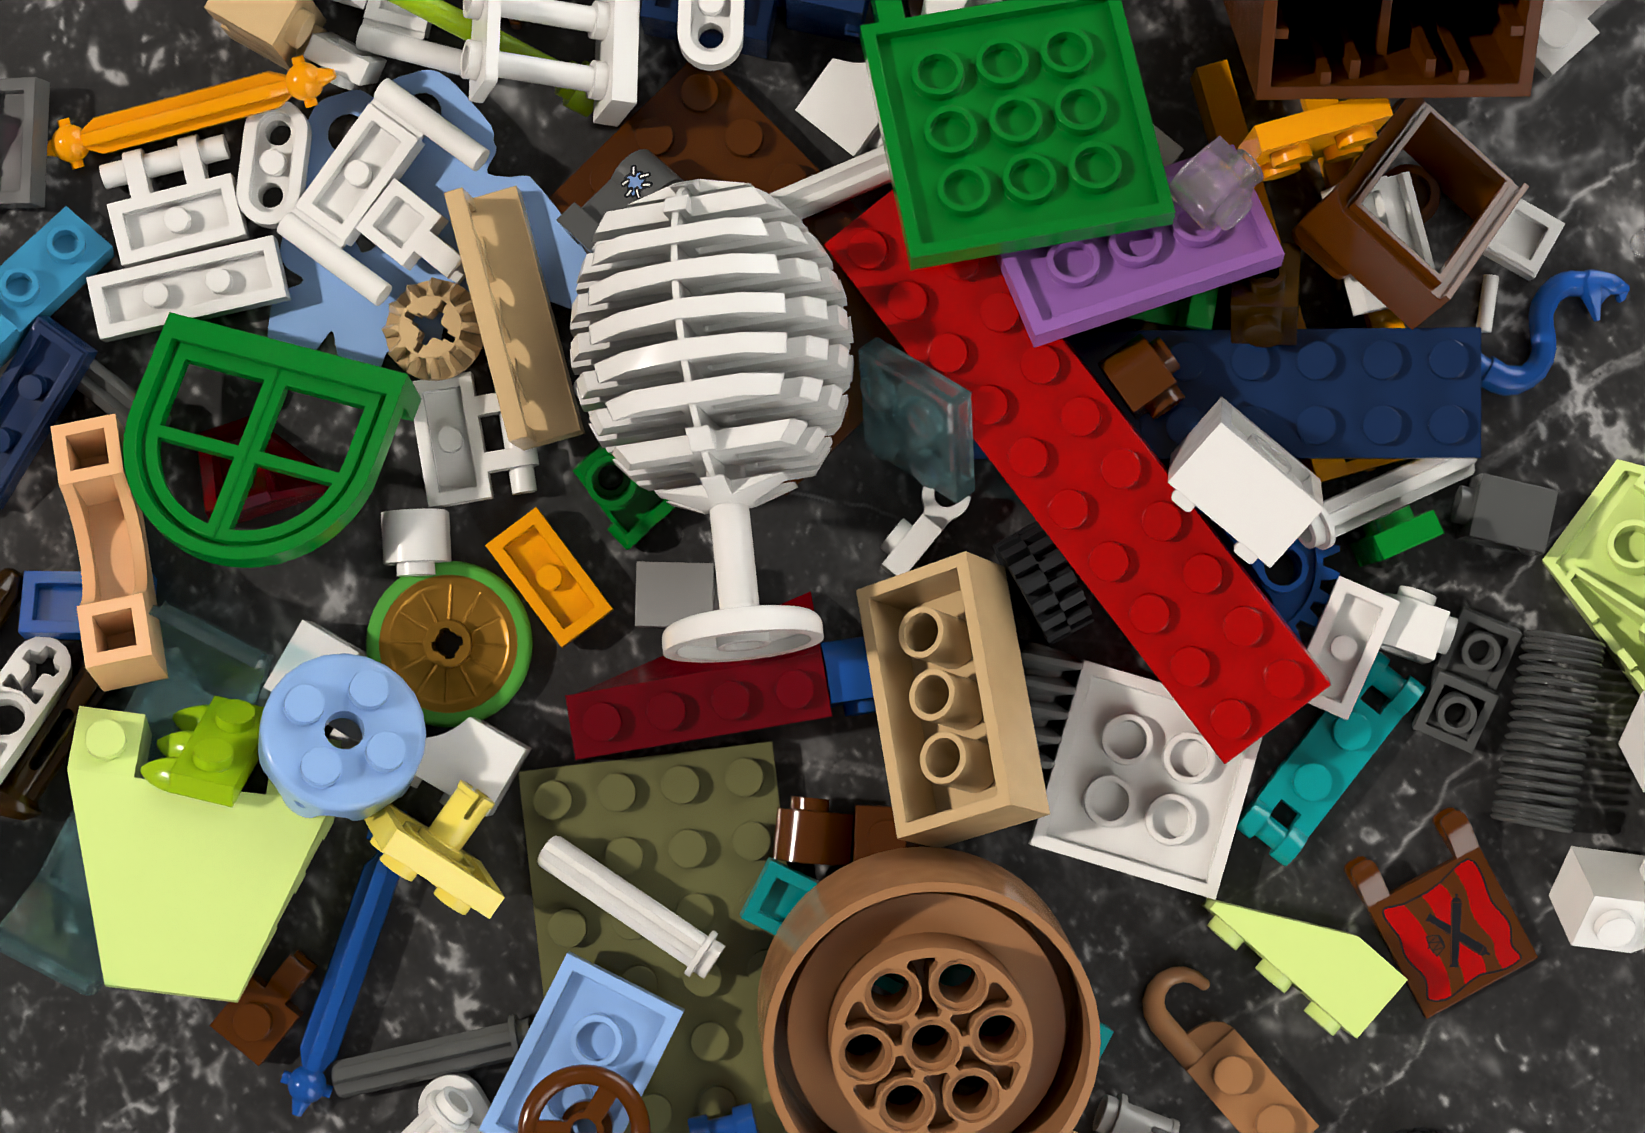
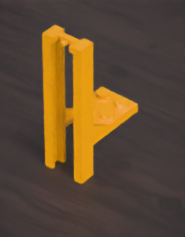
(1324, 131)

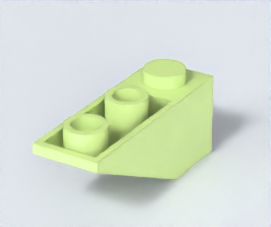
(1327, 965)

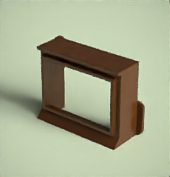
(1353, 241)

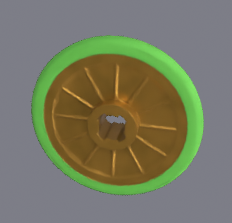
(474, 607)

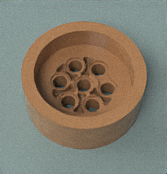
(914, 918)

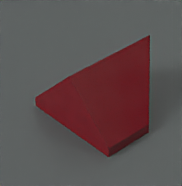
(269, 489)

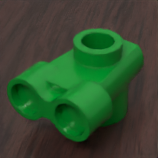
(627, 505)

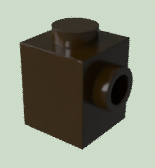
(1268, 304)

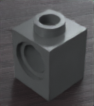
(1504, 514)

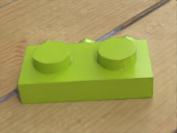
(211, 753)

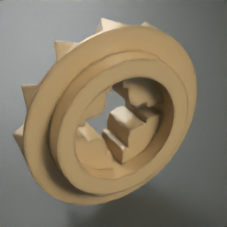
(438, 358)

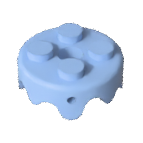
(331, 780)

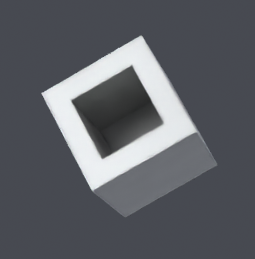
(673, 592)

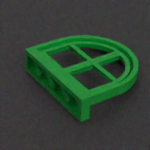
(281, 367)

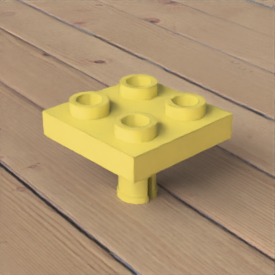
(437, 850)

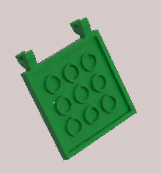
(1013, 126)

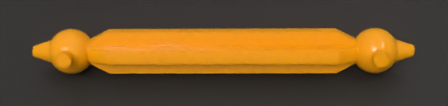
(189, 112)

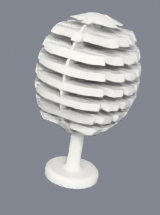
(713, 377)

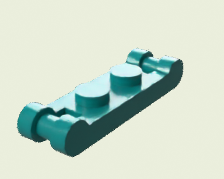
(1326, 763)

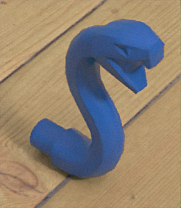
(1591, 286)

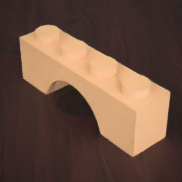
(117, 632)

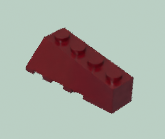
(698, 700)

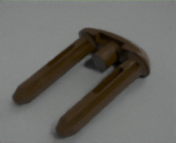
(26, 782)

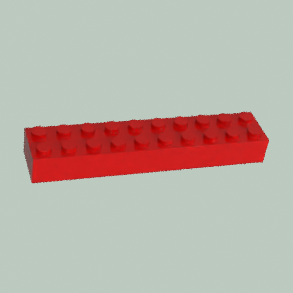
(1092, 488)

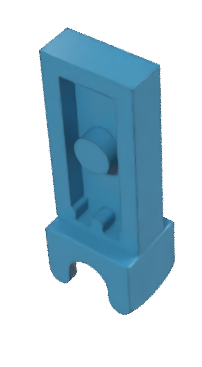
(46, 275)

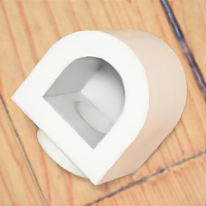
(415, 540)
(1418, 627)

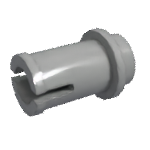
(1119, 1116)

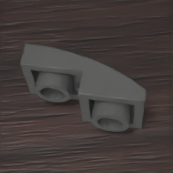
(1466, 680)

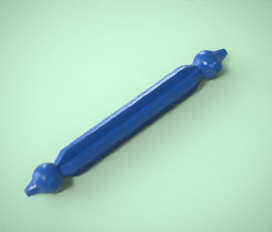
(342, 983)

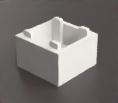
(1244, 484)

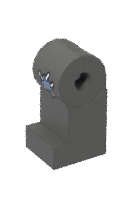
(633, 179)

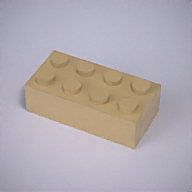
(951, 701)

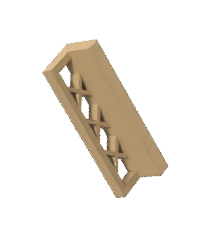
(514, 317)

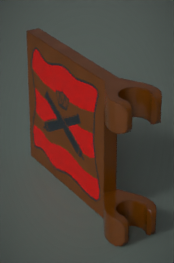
(1449, 925)

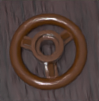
(610, 1086)

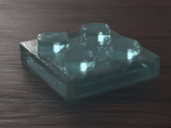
(917, 419)

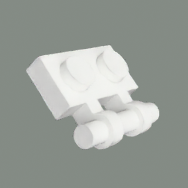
(179, 218)
(454, 448)

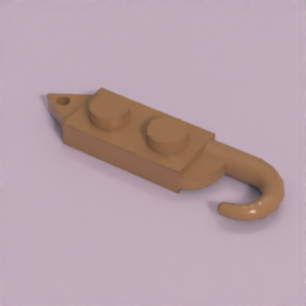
(1224, 1064)

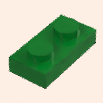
(1394, 535)

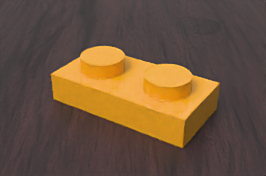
(549, 577)

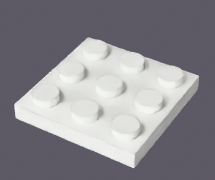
(1141, 785)

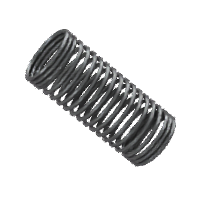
(1525, 811)

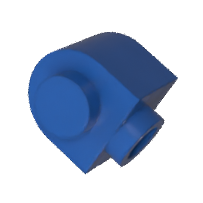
(848, 676)

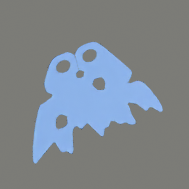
(330, 305)

